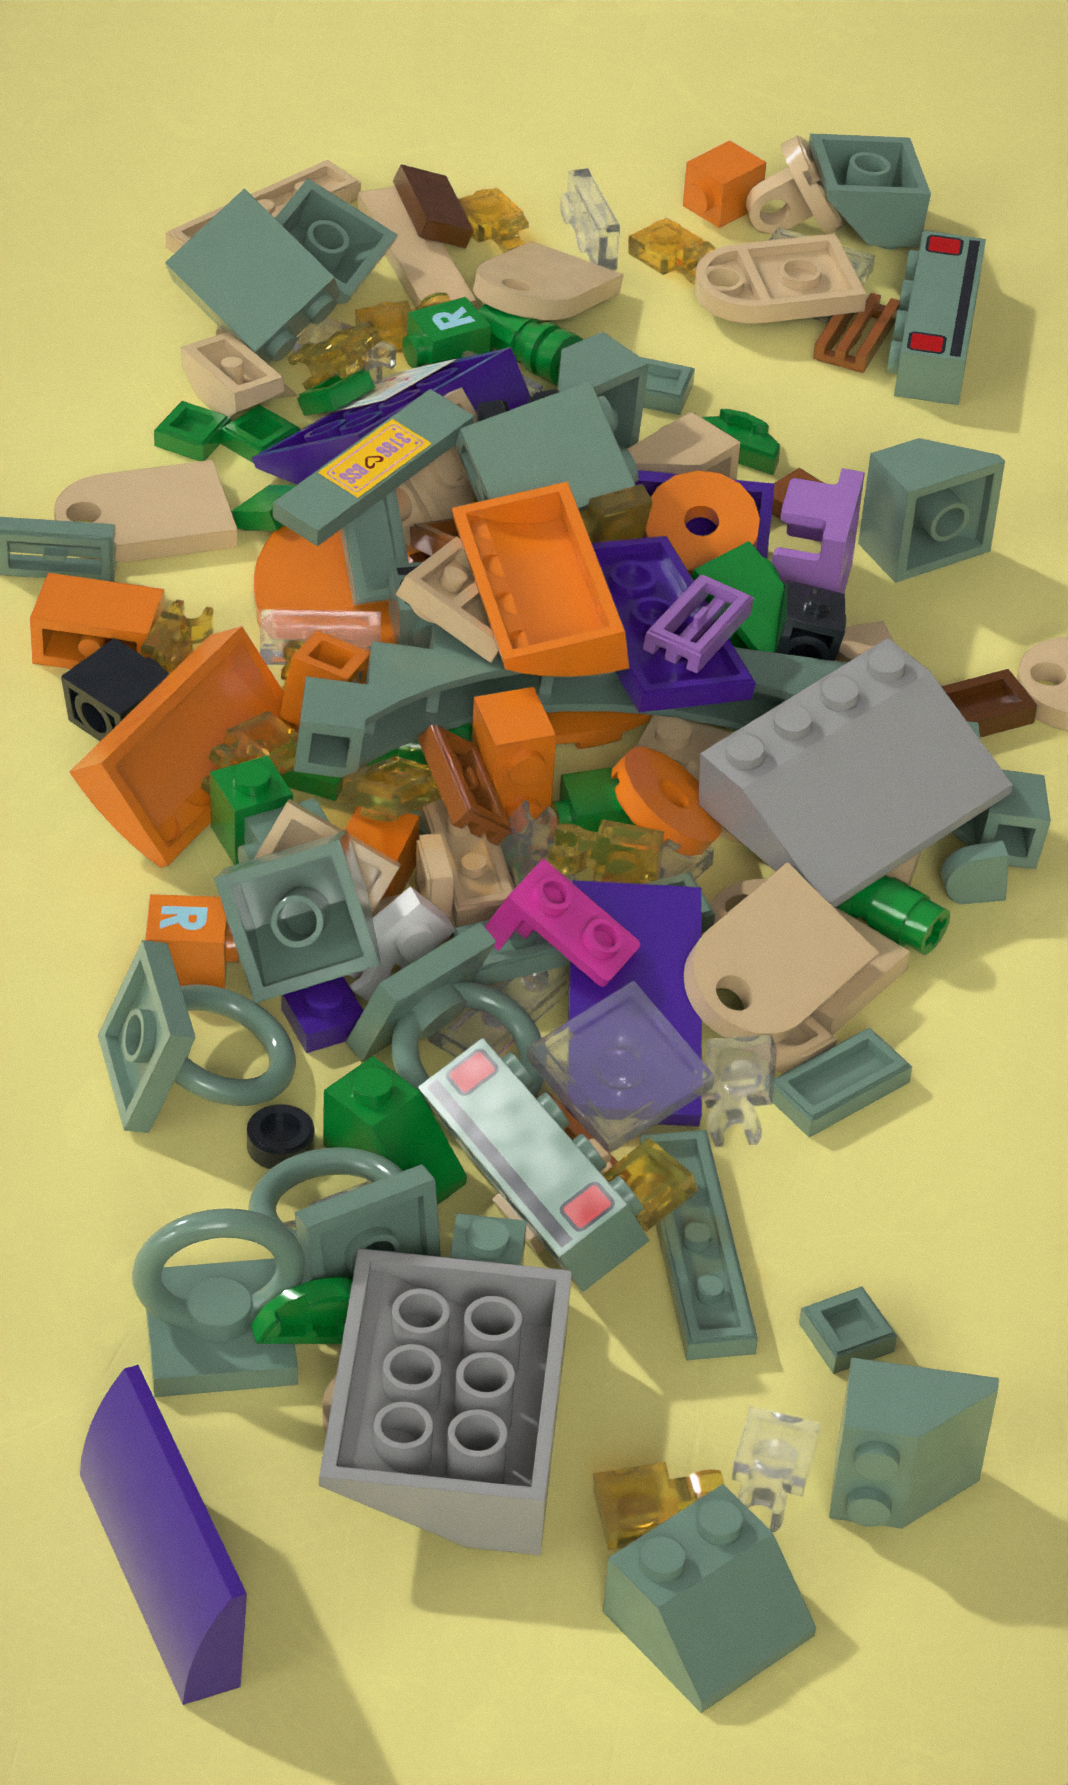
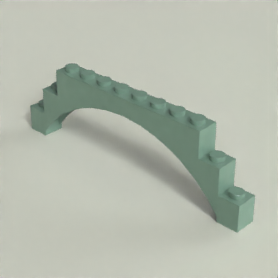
(415, 687)

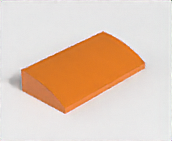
(542, 584)
(155, 759)

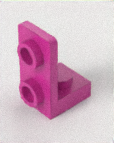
(567, 920)

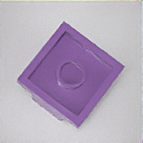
(824, 515)

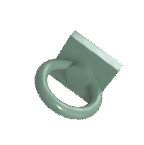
(429, 997)
(152, 1034)
(387, 1215)
(205, 1311)

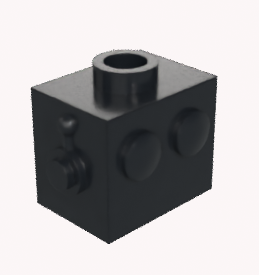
(811, 622)
(108, 687)

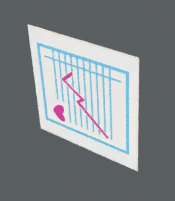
(394, 384)

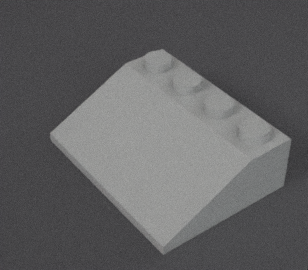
(852, 774)
(450, 1395)

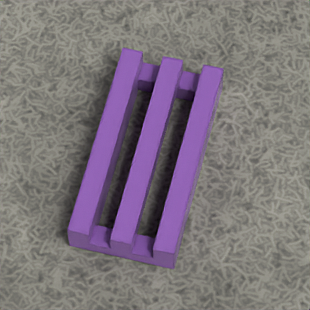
(684, 645)

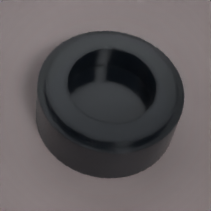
(279, 1134)

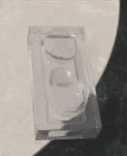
(591, 219)

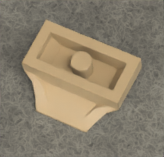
(230, 375)

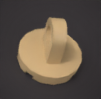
(799, 188)

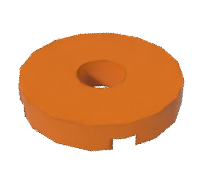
(705, 496)
(665, 798)

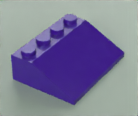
(481, 376)

